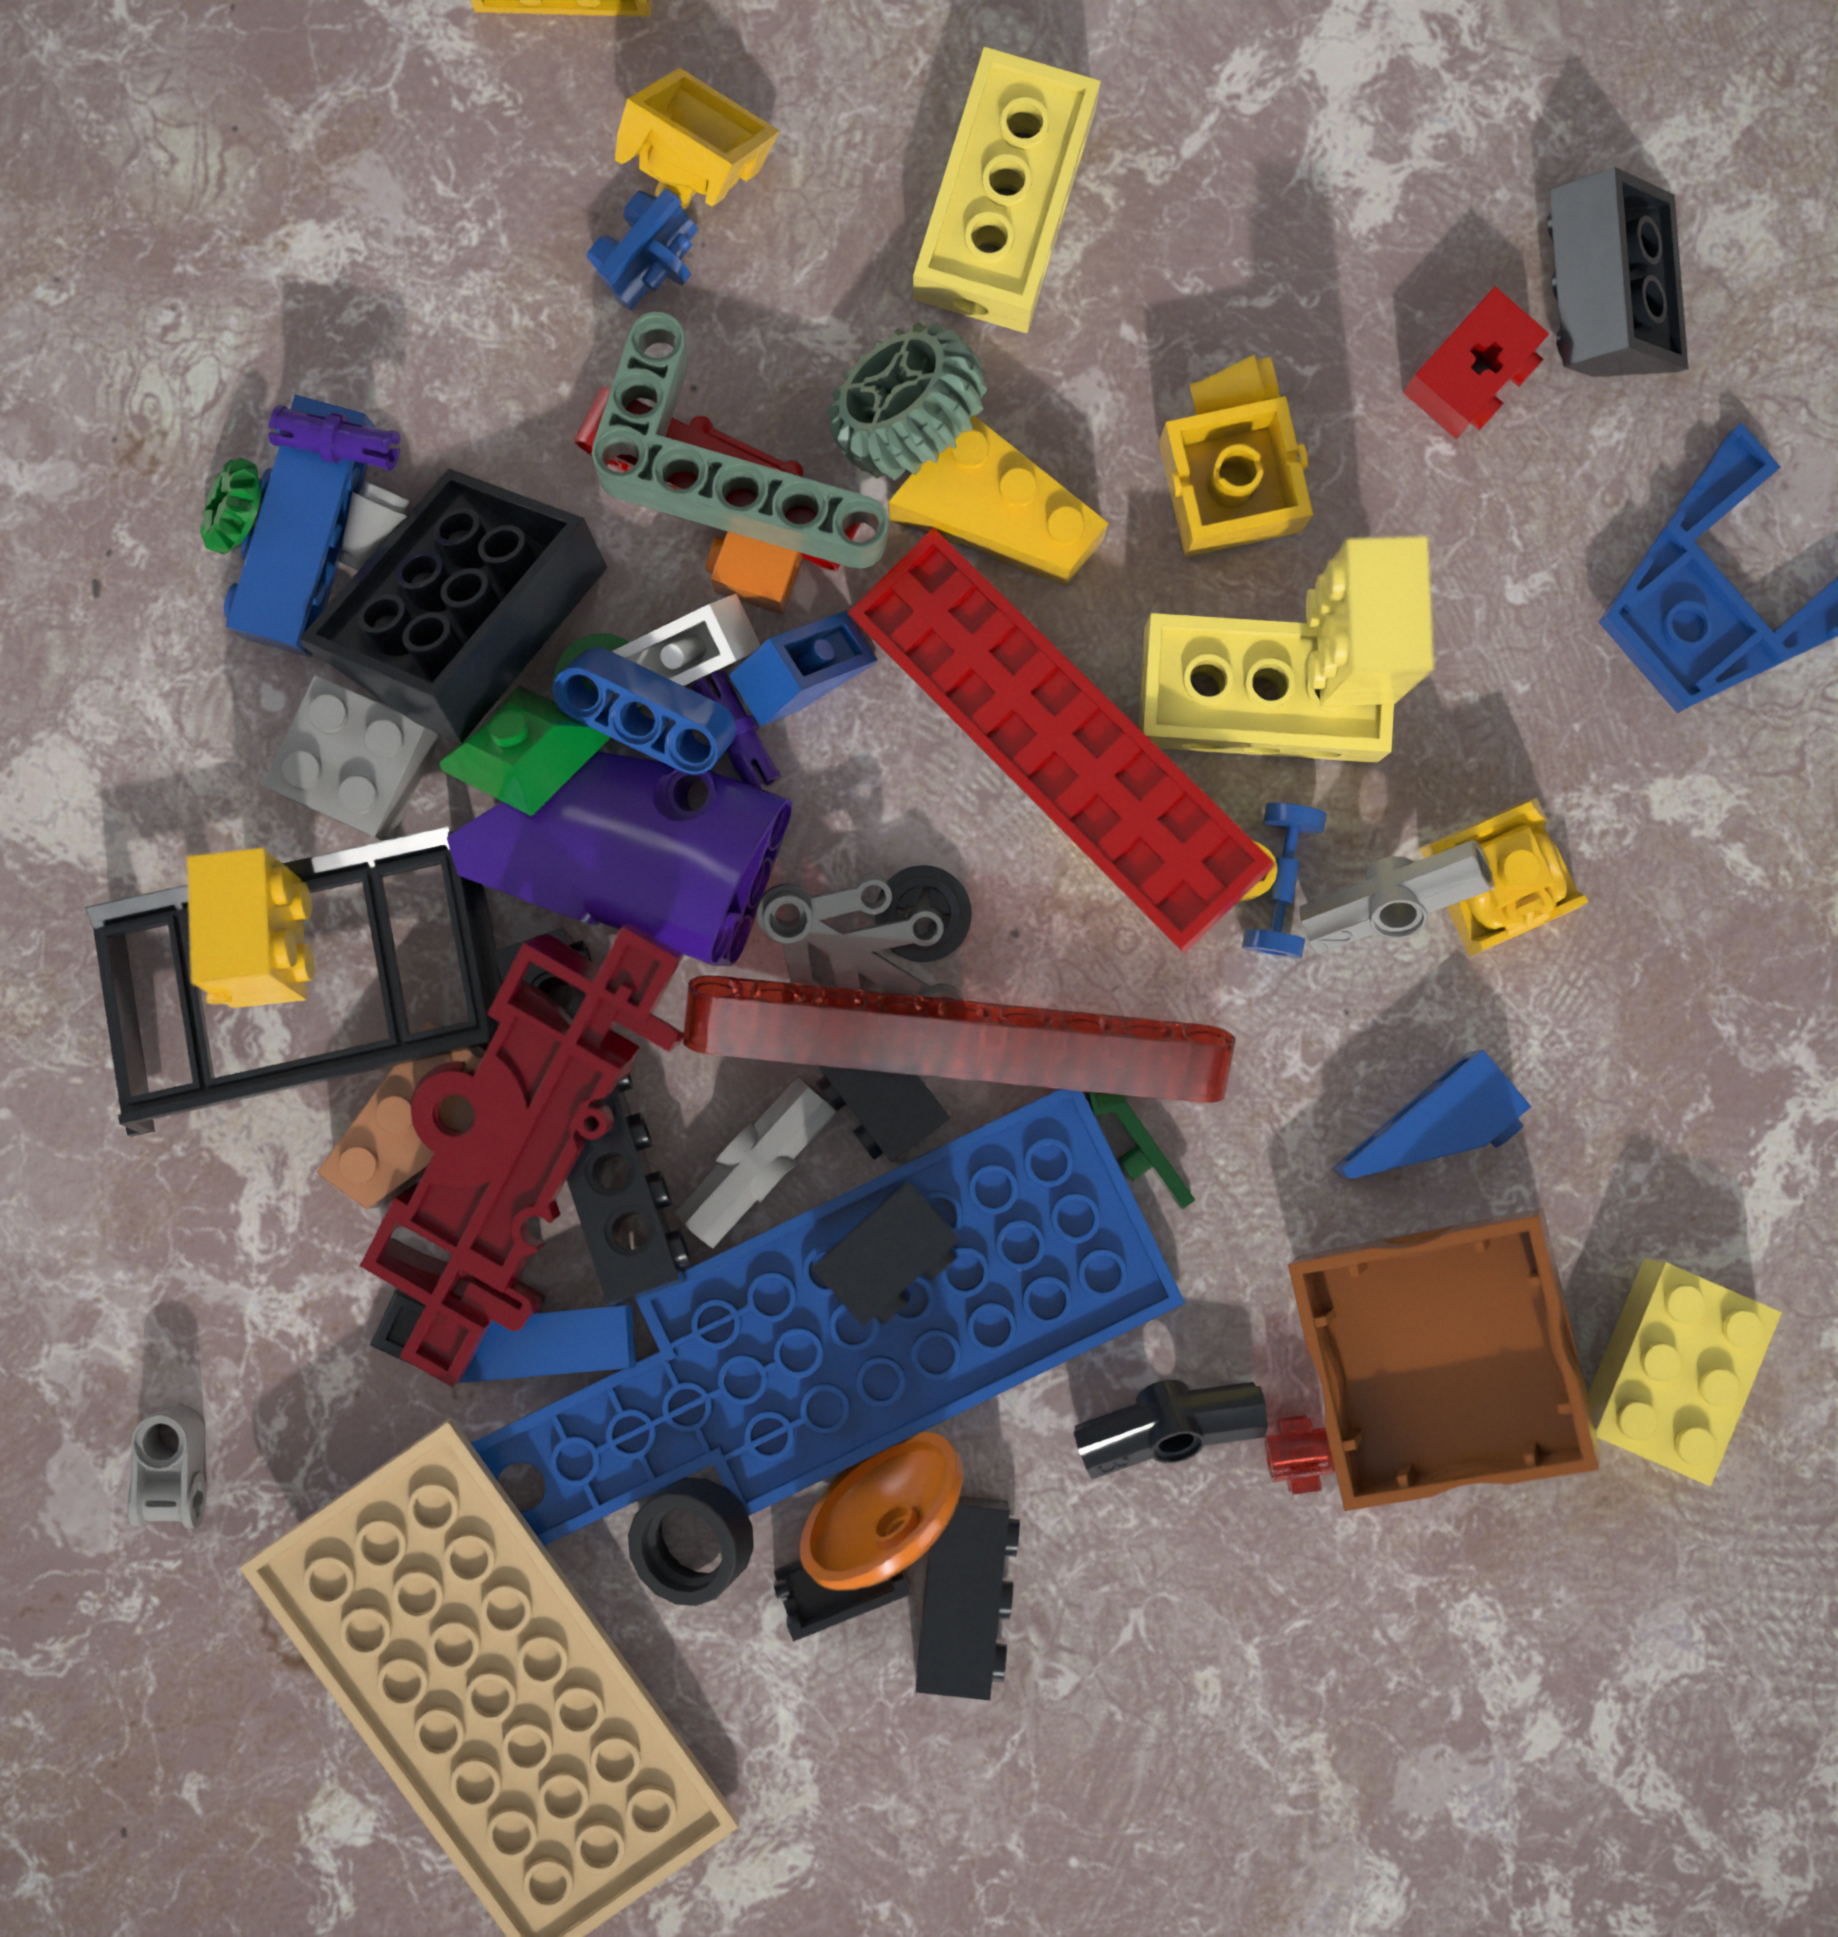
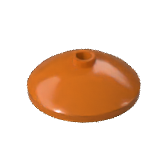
(882, 1513)

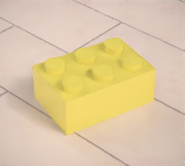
(1371, 622)
(1679, 1369)

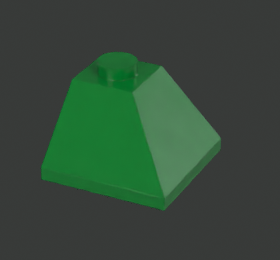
(523, 751)

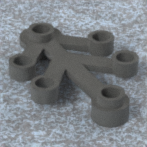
(852, 949)

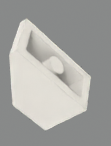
(696, 642)

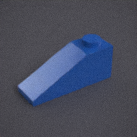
(1453, 1115)

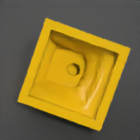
(692, 138)
(1526, 872)

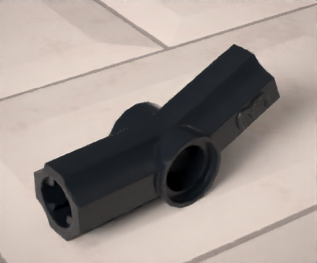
(1171, 1425)

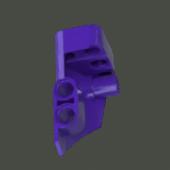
(634, 852)

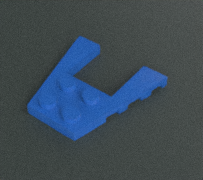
(1685, 617)

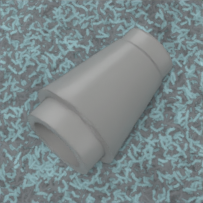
(370, 521)

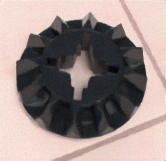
(946, 896)

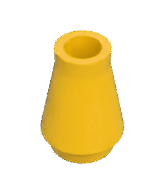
(1236, 386)

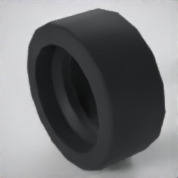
(657, 1565)

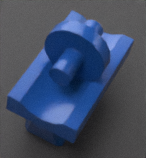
(648, 251)

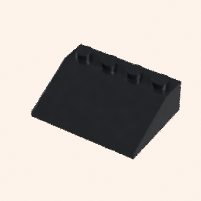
(457, 602)

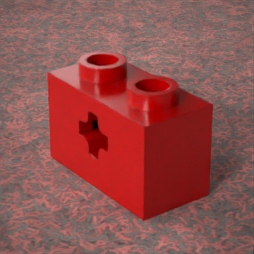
(1498, 336)

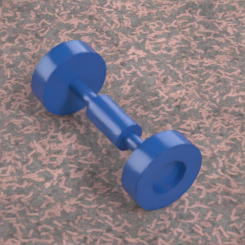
(1293, 819)

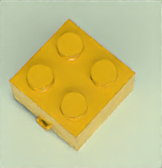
(1236, 476)
(248, 929)

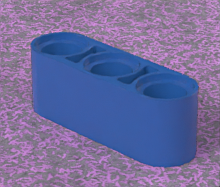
(617, 716)

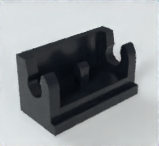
(816, 1608)

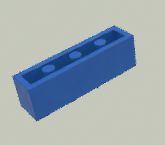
(295, 541)

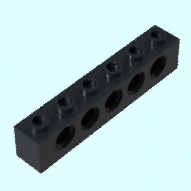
(621, 1271)

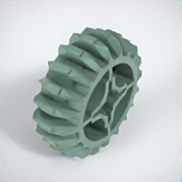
(907, 400)

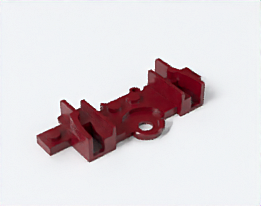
(526, 1133)

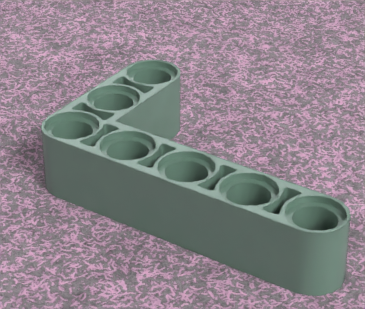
(716, 473)

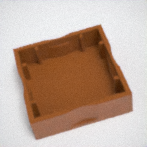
(1445, 1360)

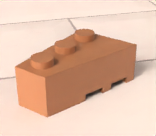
(381, 1149)

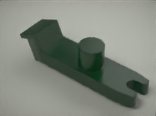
(1146, 1152)

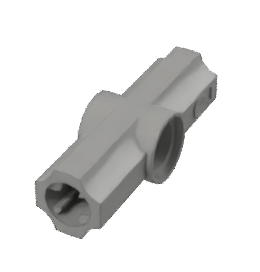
(1397, 897)
(755, 1162)

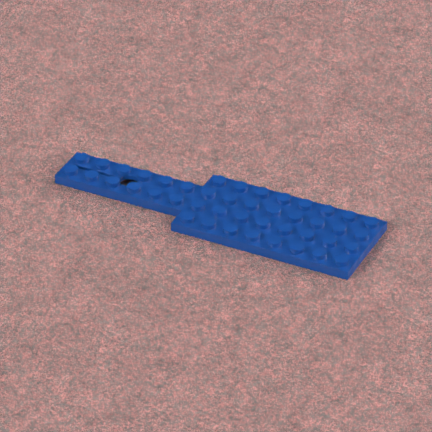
(791, 1388)

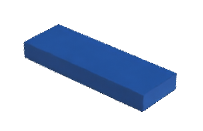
(556, 1345)

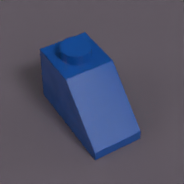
(801, 666)

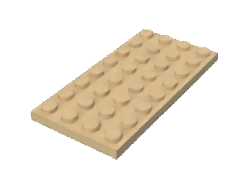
(490, 1691)

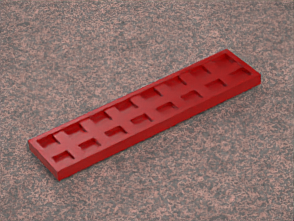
(1061, 741)

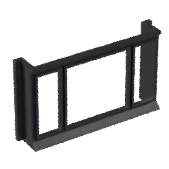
(322, 872)

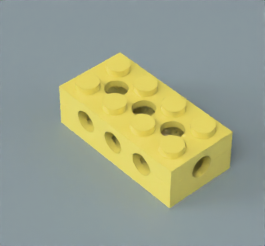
(1005, 99)
(1237, 717)

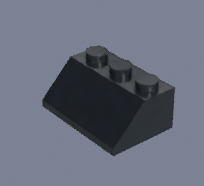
(1617, 276)

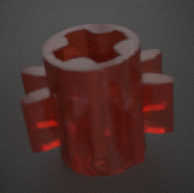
(1298, 1455)

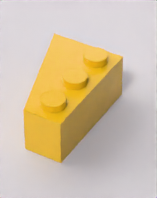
(1001, 506)

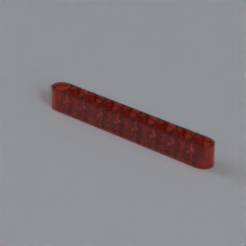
(957, 1039)

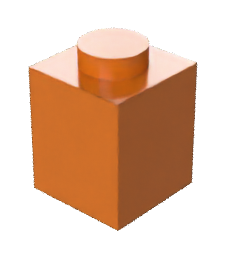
(753, 570)

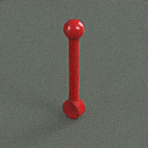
(705, 425)

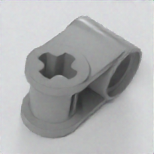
(168, 1482)

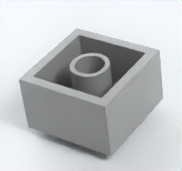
(351, 759)

